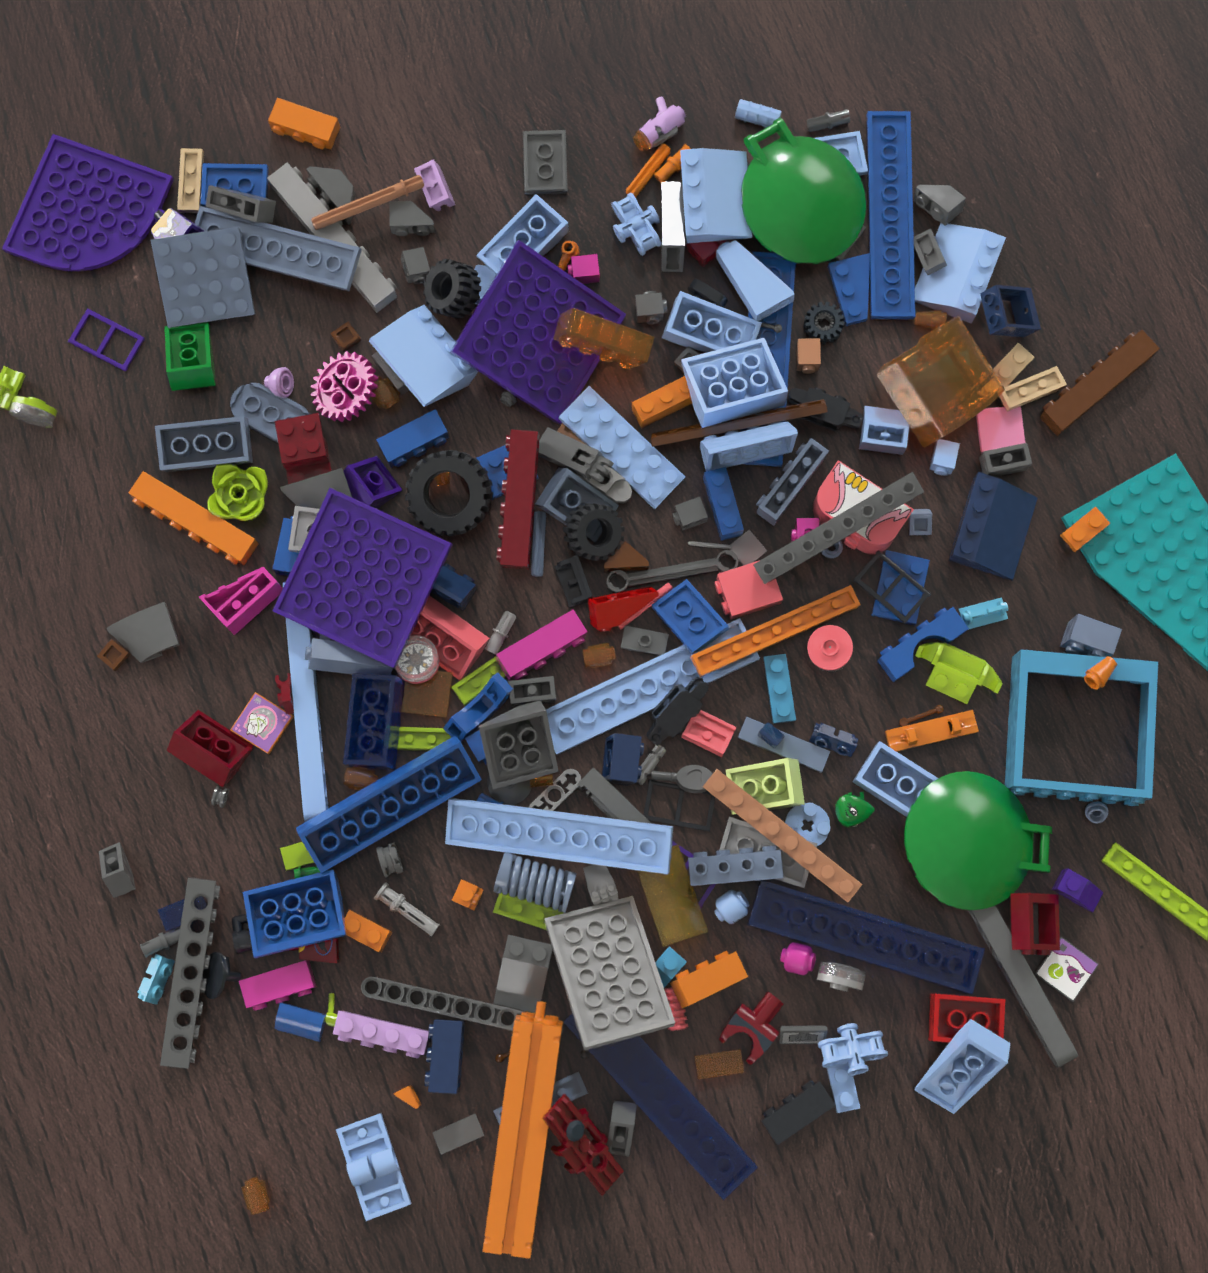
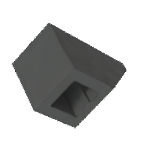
(940, 201)
(409, 219)

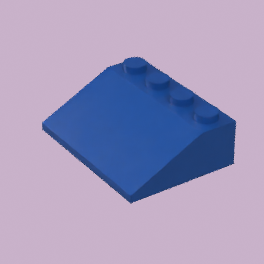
(295, 913)

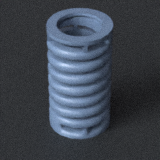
(534, 883)

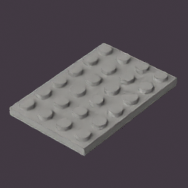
(609, 973)

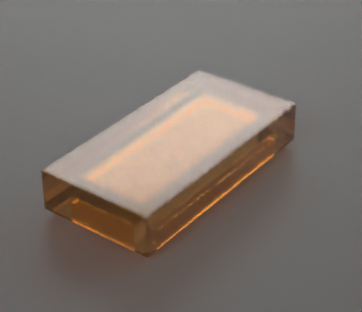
(719, 1064)

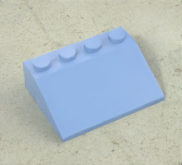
(713, 194)
(970, 263)
(421, 356)
(734, 382)
(748, 445)

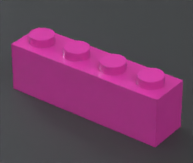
(541, 645)

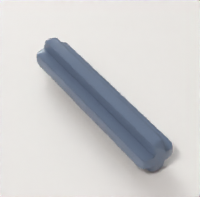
(538, 544)

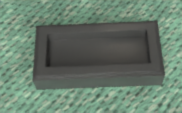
(458, 1133)

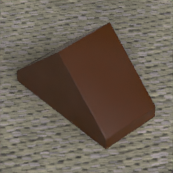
(626, 560)

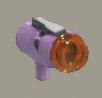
(661, 127)

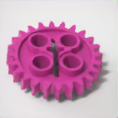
(355, 375)

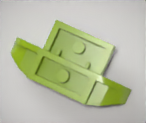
(957, 671)

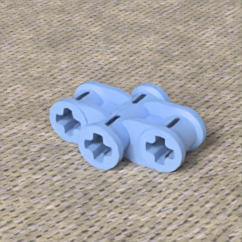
(636, 224)
(852, 1049)

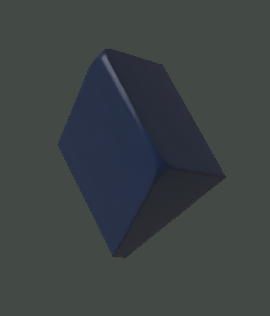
(771, 735)

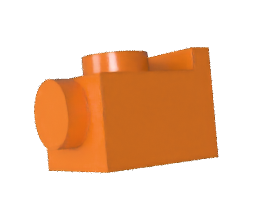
(467, 895)

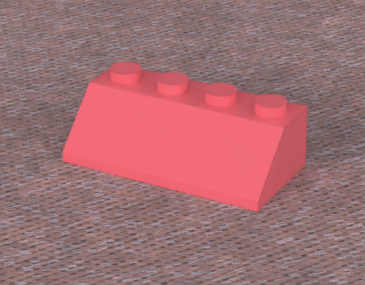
(453, 637)

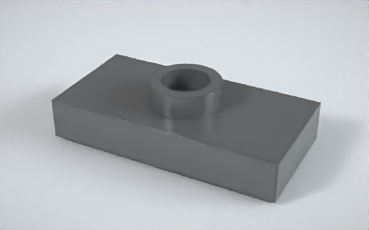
(644, 641)

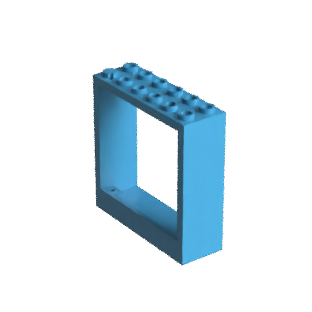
(1076, 665)

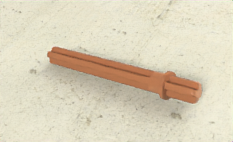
(368, 202)

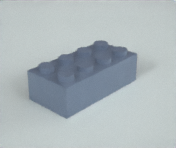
(203, 444)

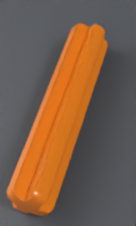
(648, 170)

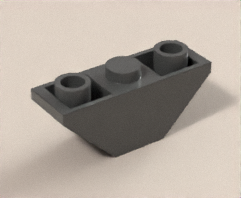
(333, 185)

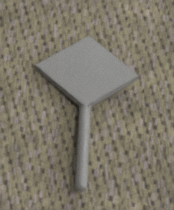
(745, 547)

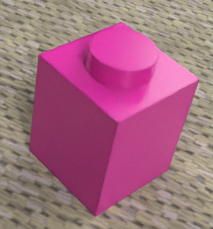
(585, 268)

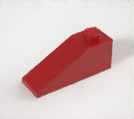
(616, 608)

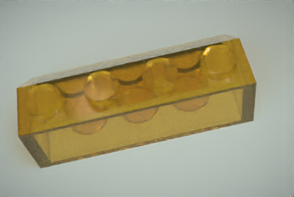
(673, 901)

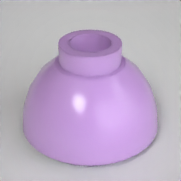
(280, 382)

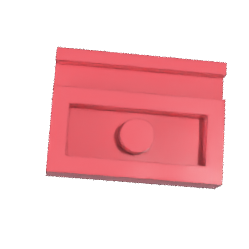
(709, 733)

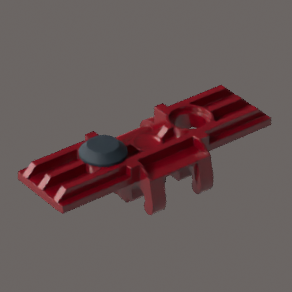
(569, 1128)

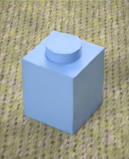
(944, 457)

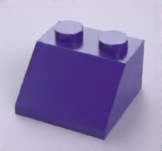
(371, 482)

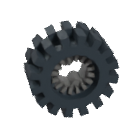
(819, 313)

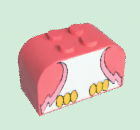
(845, 489)

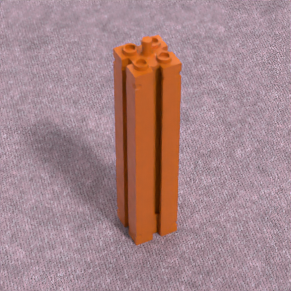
(523, 1133)

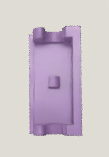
(435, 185)

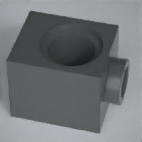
(415, 265)
(690, 514)

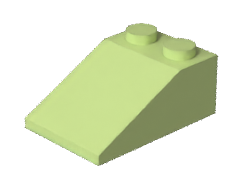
(771, 783)

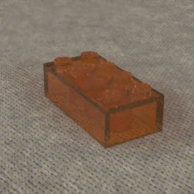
(603, 338)

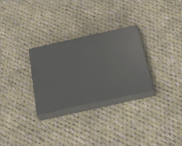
(545, 162)

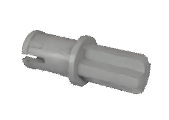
(500, 632)

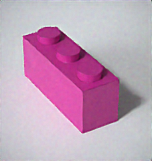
(278, 985)

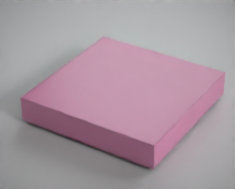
(1000, 428)

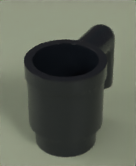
(241, 937)

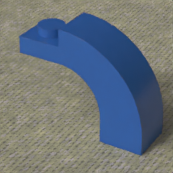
(479, 709)

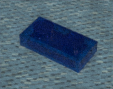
(172, 914)

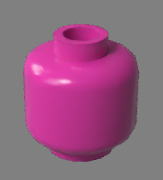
(798, 958)

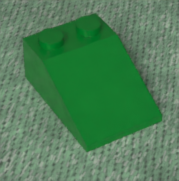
(189, 356)

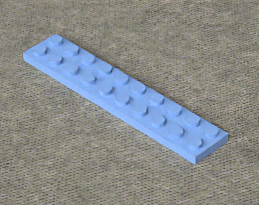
(631, 694)
(559, 835)

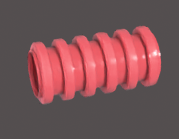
(677, 1011)

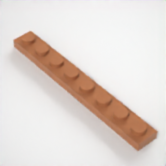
(782, 835)

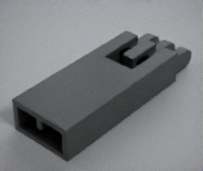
(562, 449)

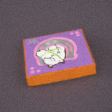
(262, 723)

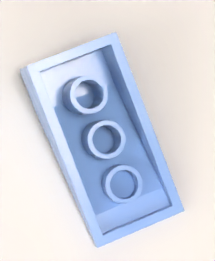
(534, 225)
(707, 325)
(964, 1066)

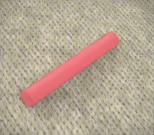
(662, 591)

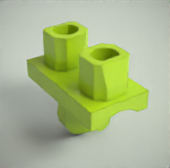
(9, 386)

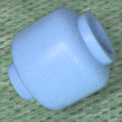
(731, 906)

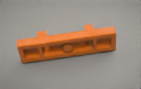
(931, 731)

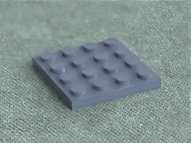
(203, 276)

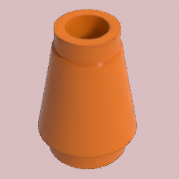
(1100, 673)

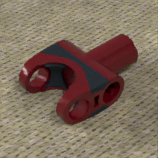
(755, 1024)

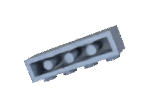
(792, 481)
(736, 867)

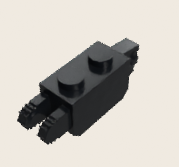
(838, 409)
(676, 710)

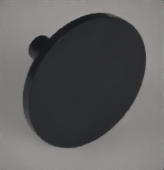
(217, 974)

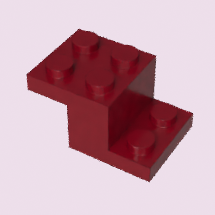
(302, 447)

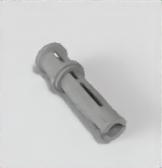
(398, 903)

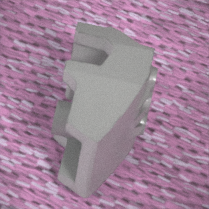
(600, 884)

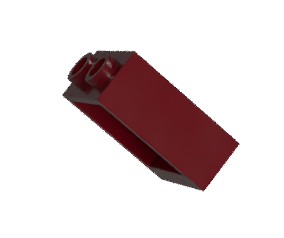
(1022, 923)

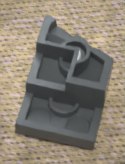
(313, 490)
(146, 632)

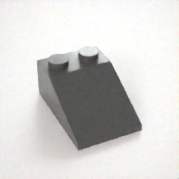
(523, 973)

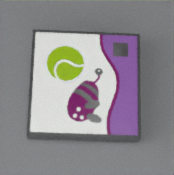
(1066, 970)

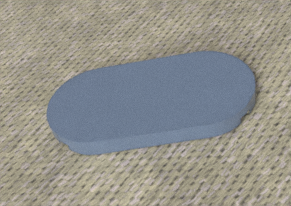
(263, 408)

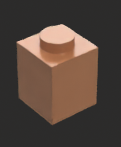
(808, 355)

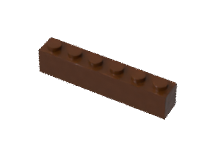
(1098, 383)

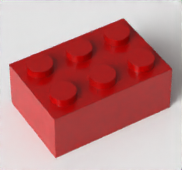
(952, 1012)

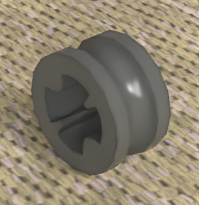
(220, 796)

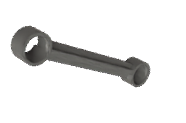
(671, 572)

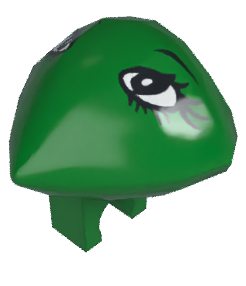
(853, 810)

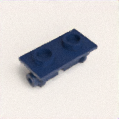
(824, 737)

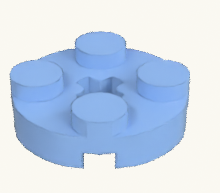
(812, 813)

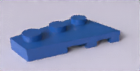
(851, 287)

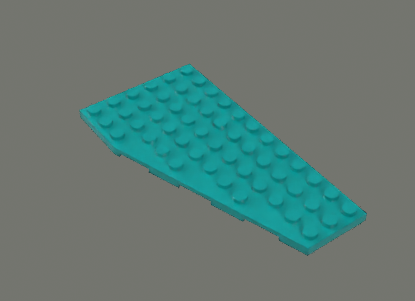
(1156, 551)

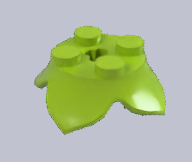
(230, 480)

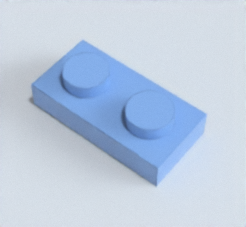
(843, 1088)

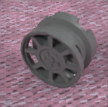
(389, 859)

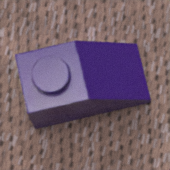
(1077, 889)

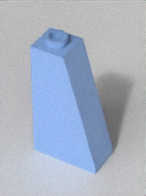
(755, 283)

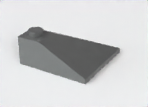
(518, 745)

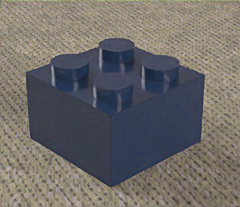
(622, 759)

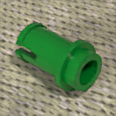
(301, 872)

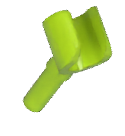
(330, 1016)

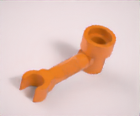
(566, 255)

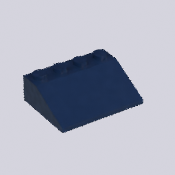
(993, 526)

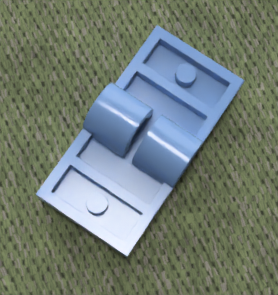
(373, 1166)

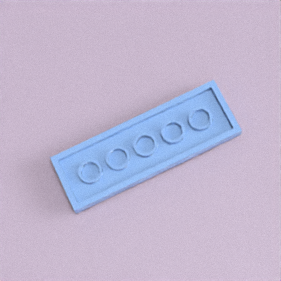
(622, 444)

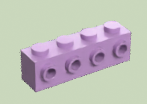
(381, 1032)

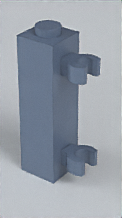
(338, 658)

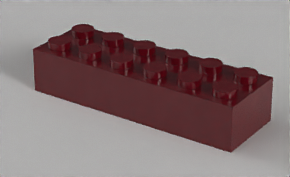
(519, 499)

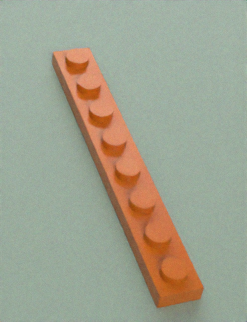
(775, 631)

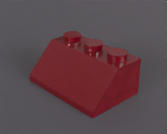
(209, 748)

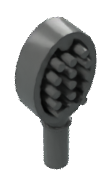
(688, 778)

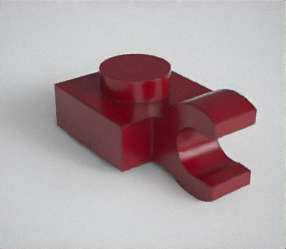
(285, 698)

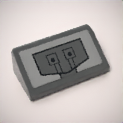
(802, 1034)

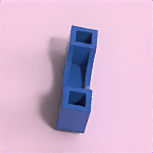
(945, 628)

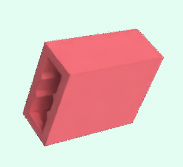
(745, 591)

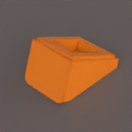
(409, 1096)

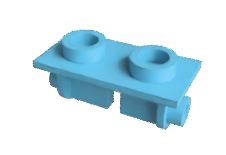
(984, 613)
(152, 989)

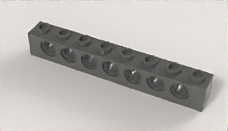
(838, 528)
(172, 1055)

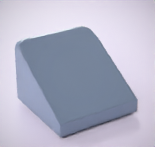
(920, 522)

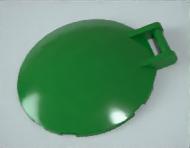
(801, 196)
(972, 841)

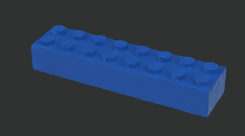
(388, 804)

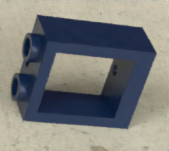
(1020, 299)

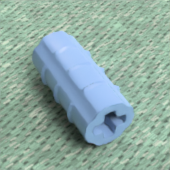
(756, 113)

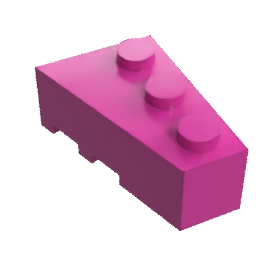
(244, 599)

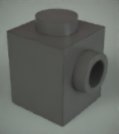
(650, 307)

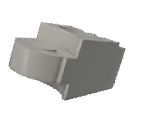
(617, 488)

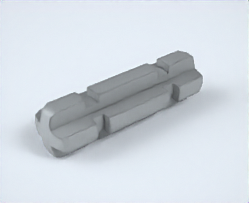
(651, 762)

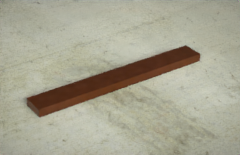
(757, 419)

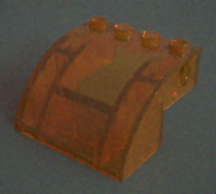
(941, 382)

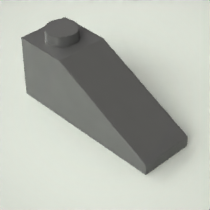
(241, 204)

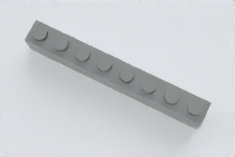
(305, 205)

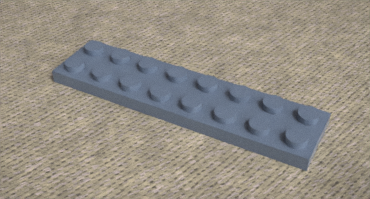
(288, 250)

